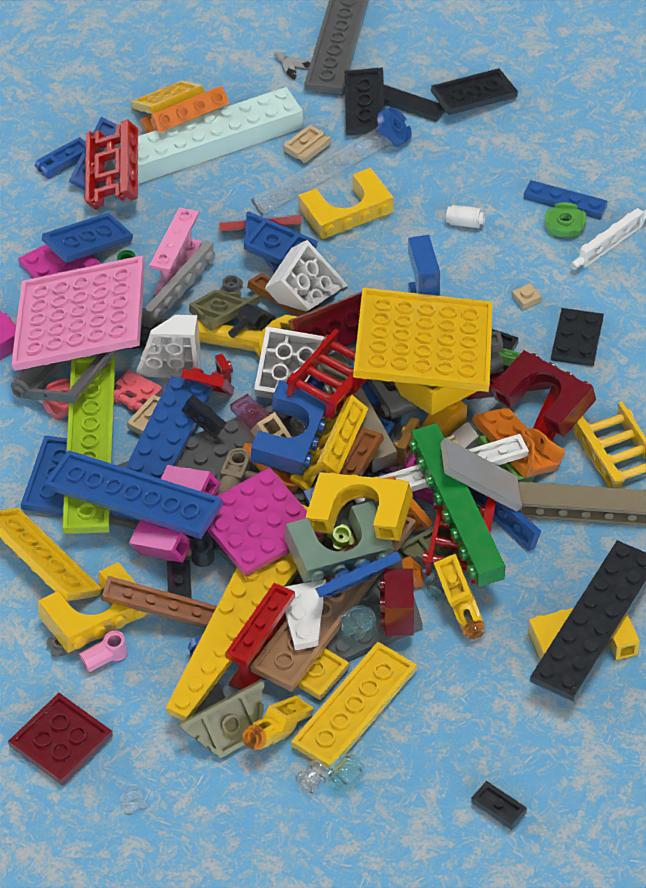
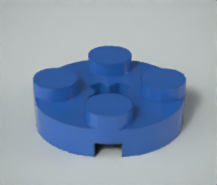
(393, 126)

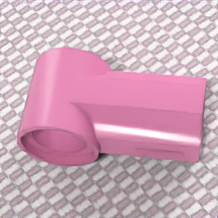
(105, 651)

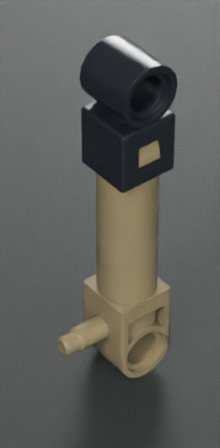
(234, 471)

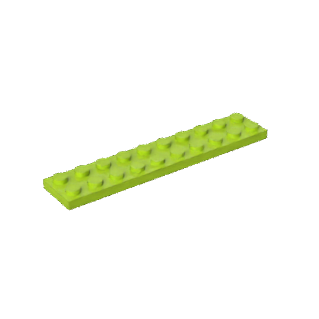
(91, 435)

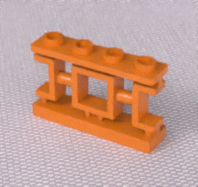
(185, 110)

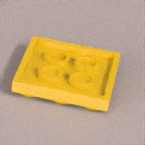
(167, 97)

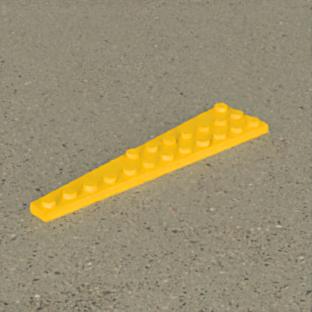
(229, 617)

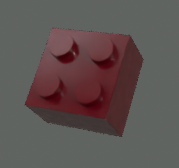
(397, 602)

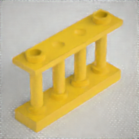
(334, 442)
(595, 446)

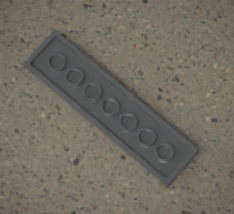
(335, 45)

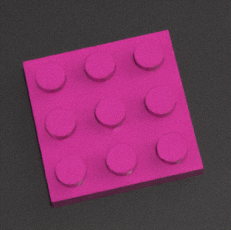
(46, 262)

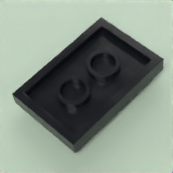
(577, 336)

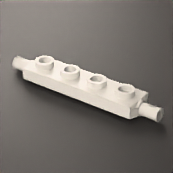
(610, 238)

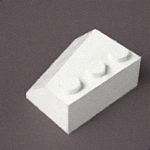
(304, 279)
(171, 348)
(280, 356)

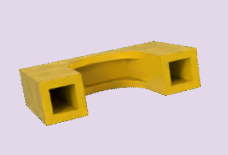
(330, 220)
(336, 490)
(545, 627)
(78, 629)

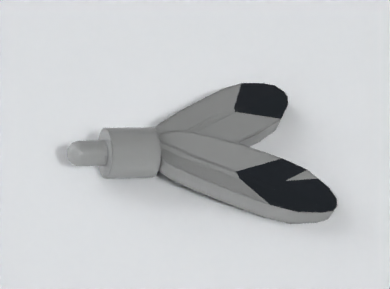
(289, 65)

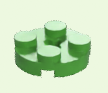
(571, 228)

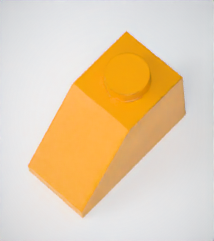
(449, 418)

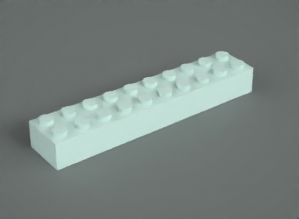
(216, 134)

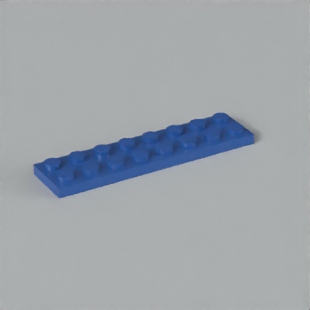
(166, 430)
(134, 494)

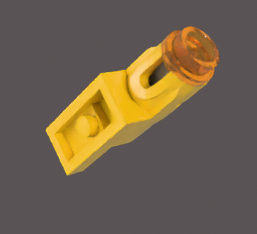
(460, 597)
(277, 723)

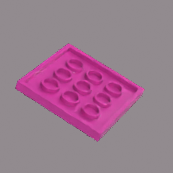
(254, 521)

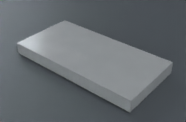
(481, 474)

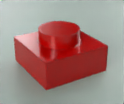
(223, 367)

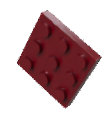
(60, 738)

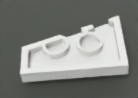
(305, 615)

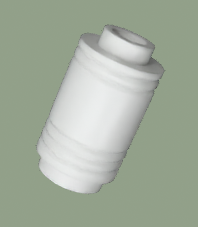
(465, 216)

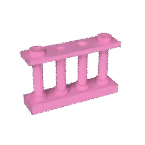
(176, 246)

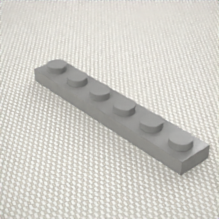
(179, 283)

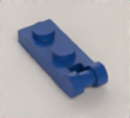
(60, 158)

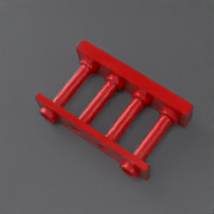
(344, 389)
(429, 558)
(257, 633)

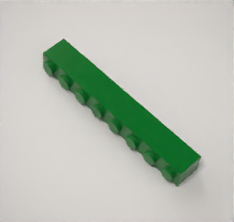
(458, 509)

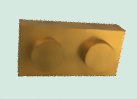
(402, 445)

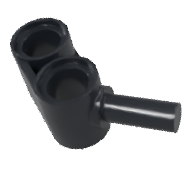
(252, 317)

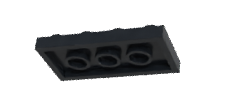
(474, 91)
(363, 99)

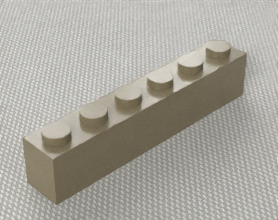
(386, 453)
(583, 503)

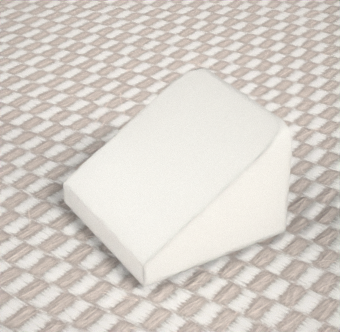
(466, 436)

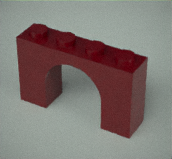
(531, 371)

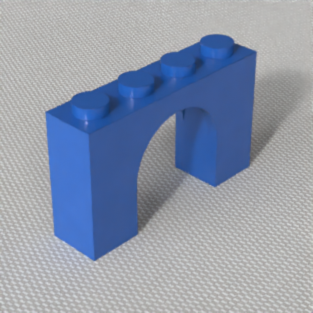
(424, 266)
(291, 453)

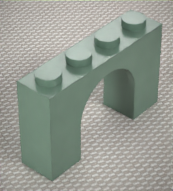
(317, 561)

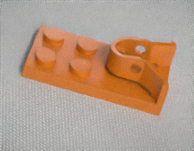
(504, 424)

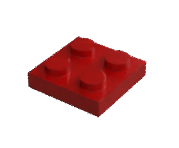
(214, 380)

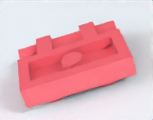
(137, 387)

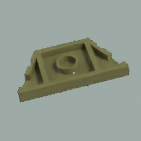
(220, 307)
(417, 545)
(223, 724)

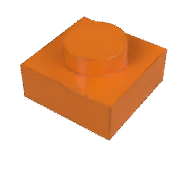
(409, 562)

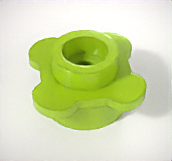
(344, 531)

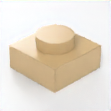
(526, 296)

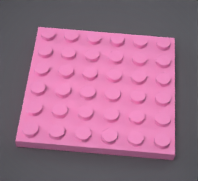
(79, 313)

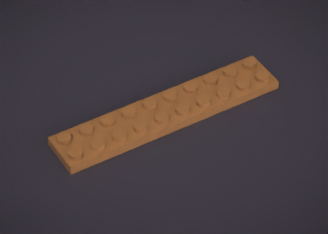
(286, 666)

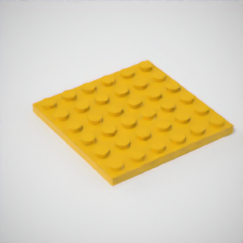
(424, 340)

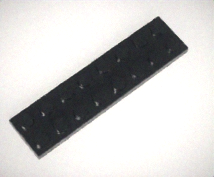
(592, 622)

